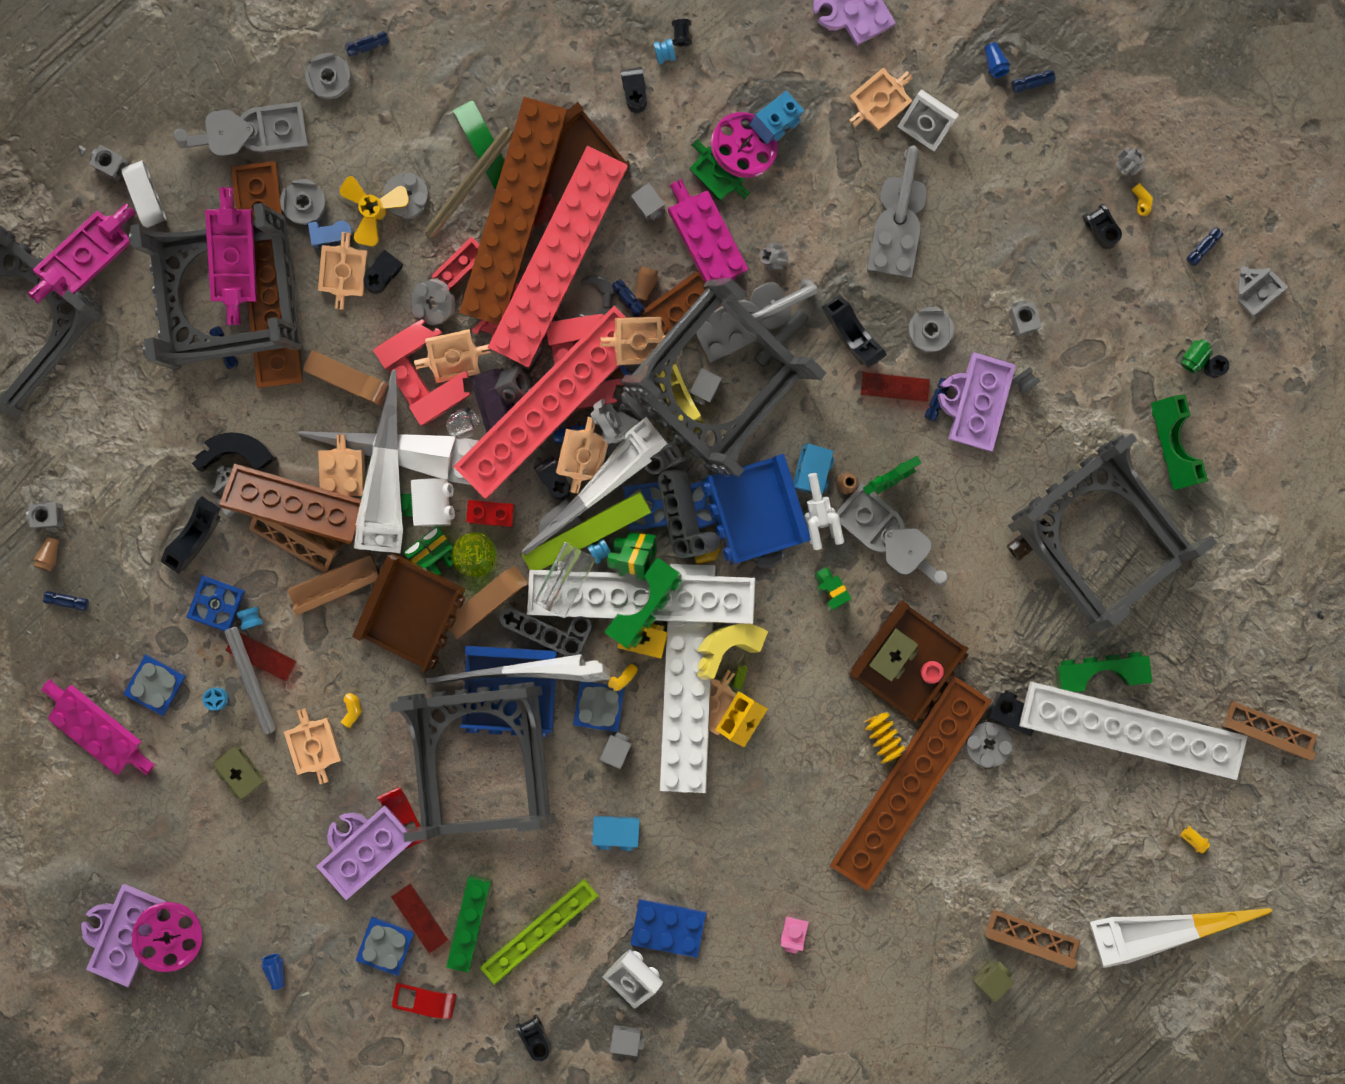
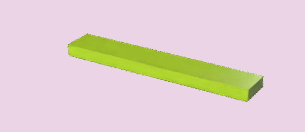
(589, 530)
(539, 931)

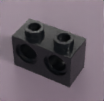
(1012, 718)

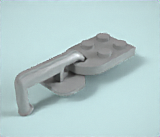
(275, 128)
(894, 244)
(767, 304)
(870, 518)

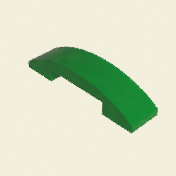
(479, 137)

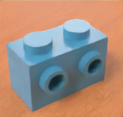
(776, 118)
(813, 460)
(615, 831)

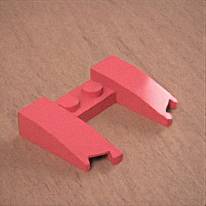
(457, 269)
(563, 336)
(424, 404)

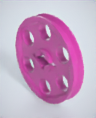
(734, 142)
(161, 947)

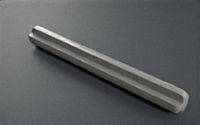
(250, 680)

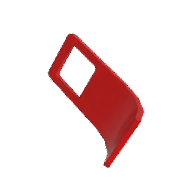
(400, 806)
(427, 1002)

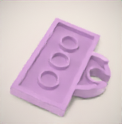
(860, 17)
(978, 401)
(362, 850)
(113, 938)

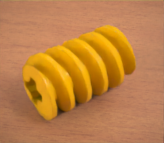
(884, 737)

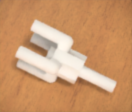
(821, 516)

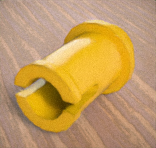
(1195, 839)

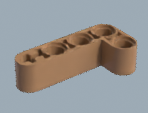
(346, 378)
(488, 600)

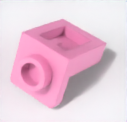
(793, 934)

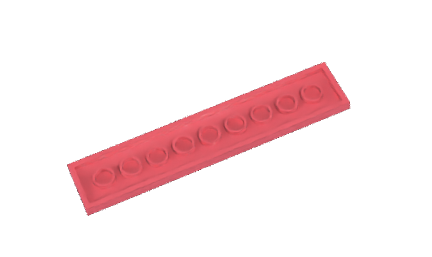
(558, 256)
(541, 409)

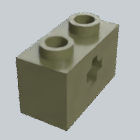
(882, 659)
(249, 779)
(994, 980)

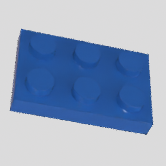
(668, 928)

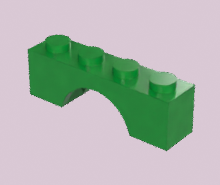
(1169, 418)
(628, 628)
(1132, 670)
(469, 923)

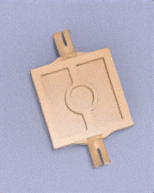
(880, 99)
(342, 270)
(634, 339)
(452, 355)
(581, 454)
(342, 469)
(720, 700)
(312, 746)

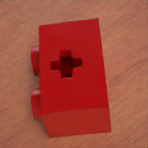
(490, 513)

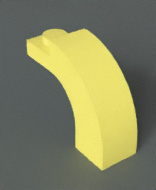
(681, 396)
(713, 647)

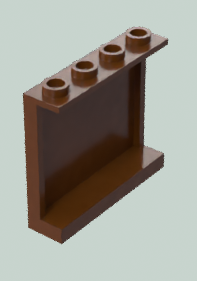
(575, 136)
(410, 611)
(910, 692)

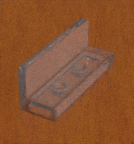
(564, 580)

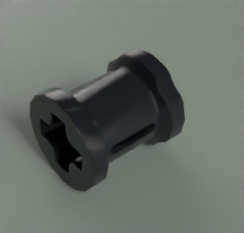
(681, 32)
(1223, 363)

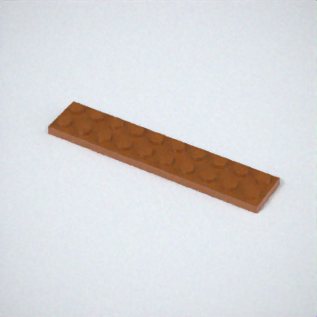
(257, 185)
(513, 210)
(910, 783)

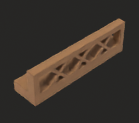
(313, 543)
(333, 584)
(1270, 739)
(1030, 947)

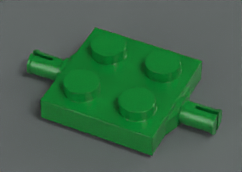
(713, 176)
(892, 477)

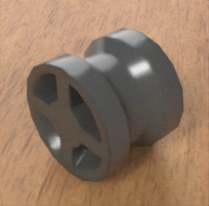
(1026, 380)

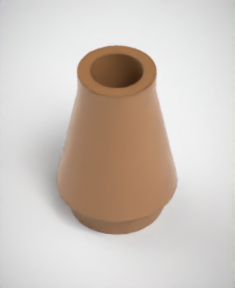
(645, 282)
(845, 489)
(47, 555)

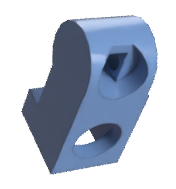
(329, 234)

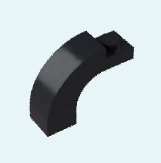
(852, 332)
(228, 443)
(193, 536)

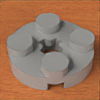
(316, 71)
(294, 193)
(418, 198)
(421, 302)
(939, 320)
(608, 421)
(1001, 748)

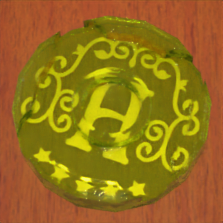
(473, 554)

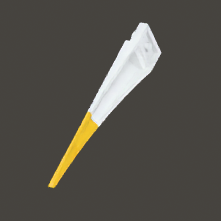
(1134, 938)

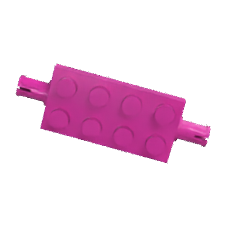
(705, 235)
(82, 254)
(231, 255)
(95, 730)

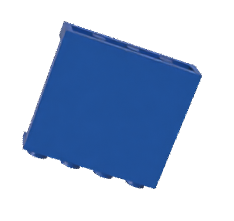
(756, 510)
(491, 657)

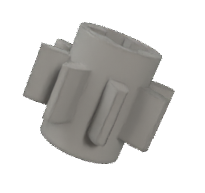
(1130, 161)
(774, 256)

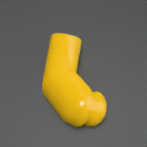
(1144, 200)
(705, 558)
(627, 675)
(354, 709)

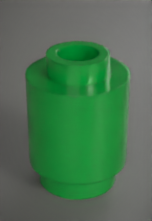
(1197, 356)

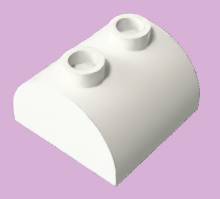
(928, 120)
(431, 502)
(633, 978)

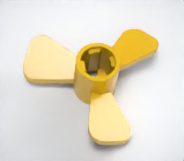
(367, 230)

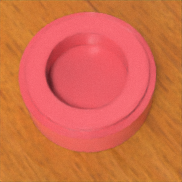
(932, 672)

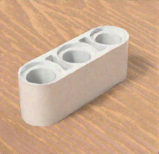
(143, 194)

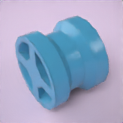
(664, 51)
(599, 550)
(249, 618)
(210, 699)

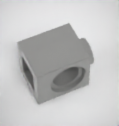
(117, 162)
(648, 202)
(1020, 327)
(705, 387)
(54, 519)
(616, 750)
(626, 1040)

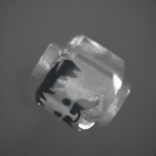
(463, 423)

